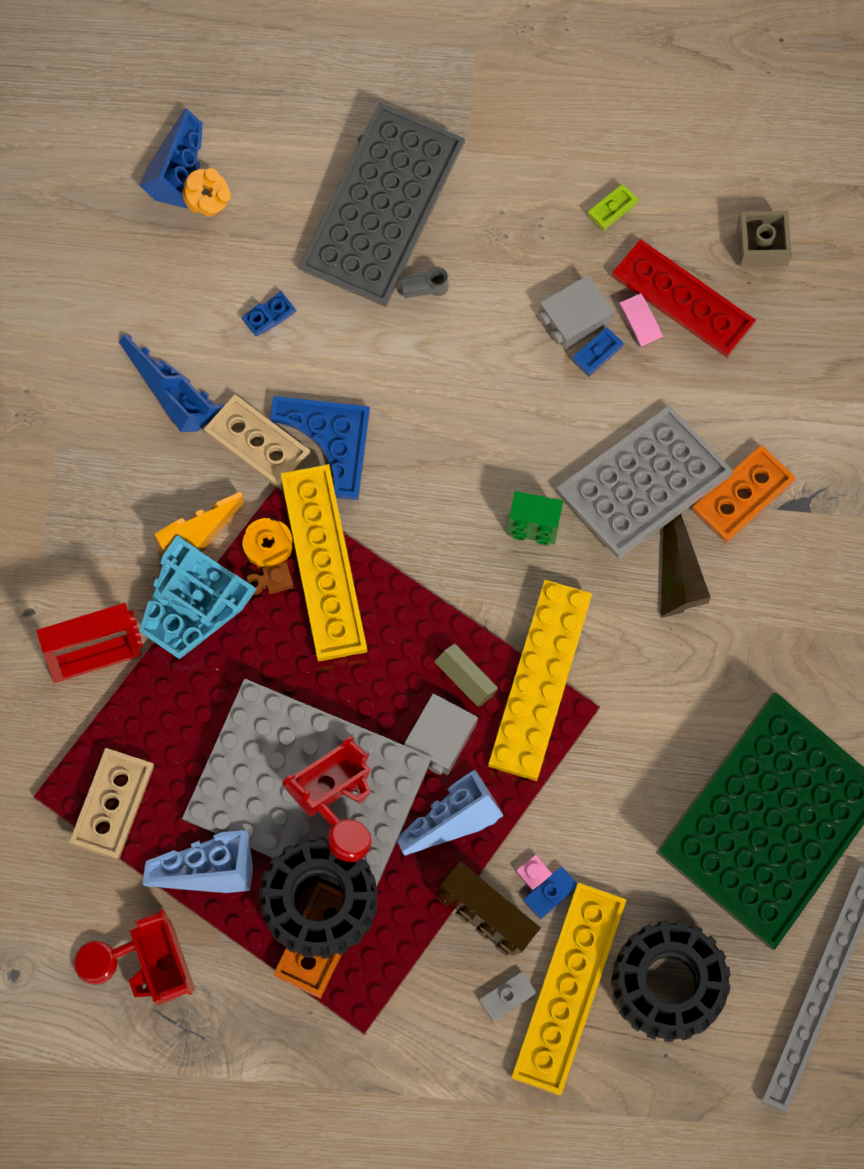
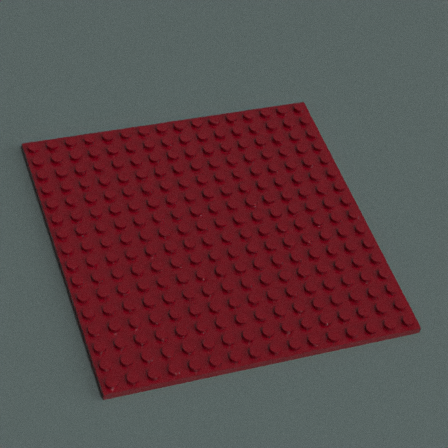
(176, 709)

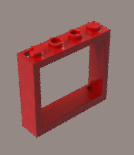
(86, 629)

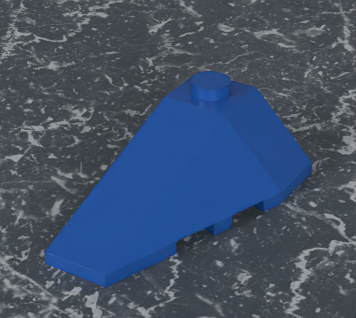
(174, 161)

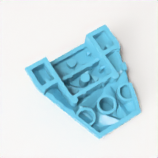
(191, 599)

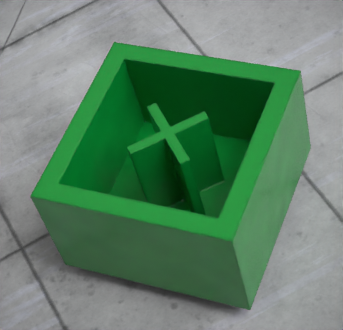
(534, 518)

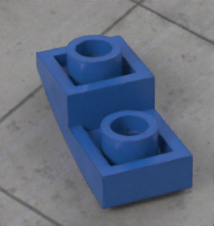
(269, 315)

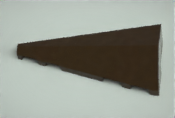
(681, 573)

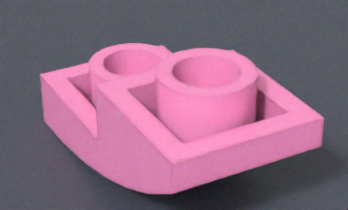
(640, 319)

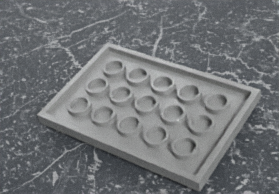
(644, 481)

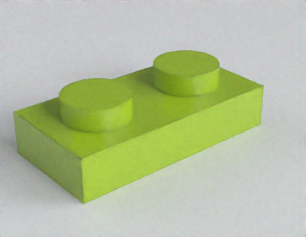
(613, 207)

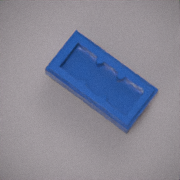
(550, 893)

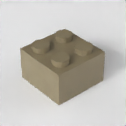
(764, 238)

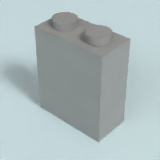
(575, 312)
(441, 733)

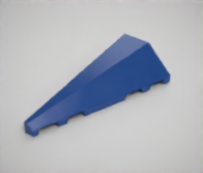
(179, 398)

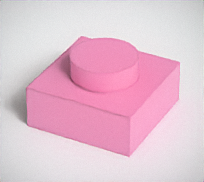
(533, 873)

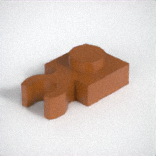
(275, 578)

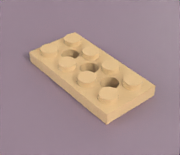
(256, 426)
(120, 819)

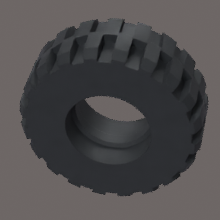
(325, 936)
(692, 949)

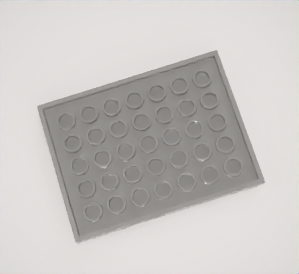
(278, 737)

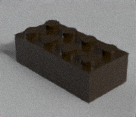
(485, 909)

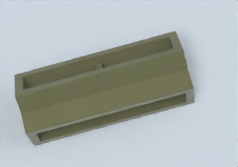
(466, 675)

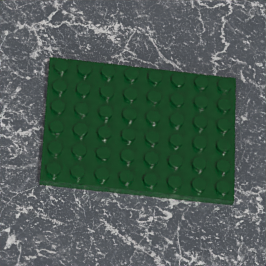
(770, 821)

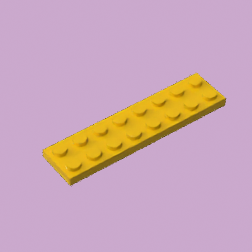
(323, 563)
(540, 680)
(568, 989)

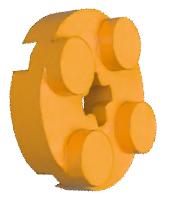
(211, 181)
(272, 530)

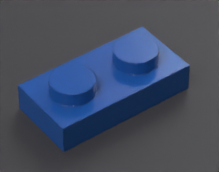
(597, 351)

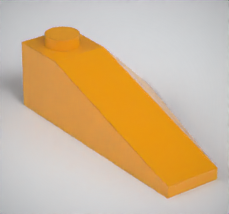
(202, 527)

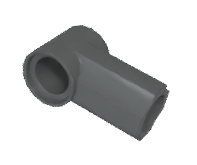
(423, 284)

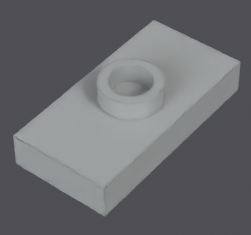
(507, 997)

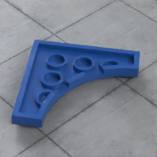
(336, 430)

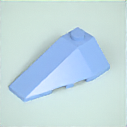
(462, 812)
(212, 866)

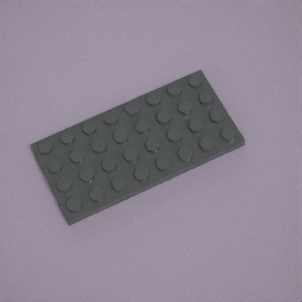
(382, 204)

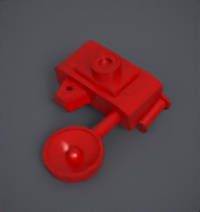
(326, 781)
(159, 956)

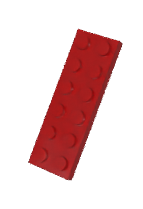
(683, 298)

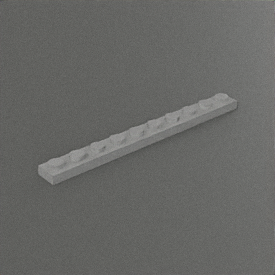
(818, 998)

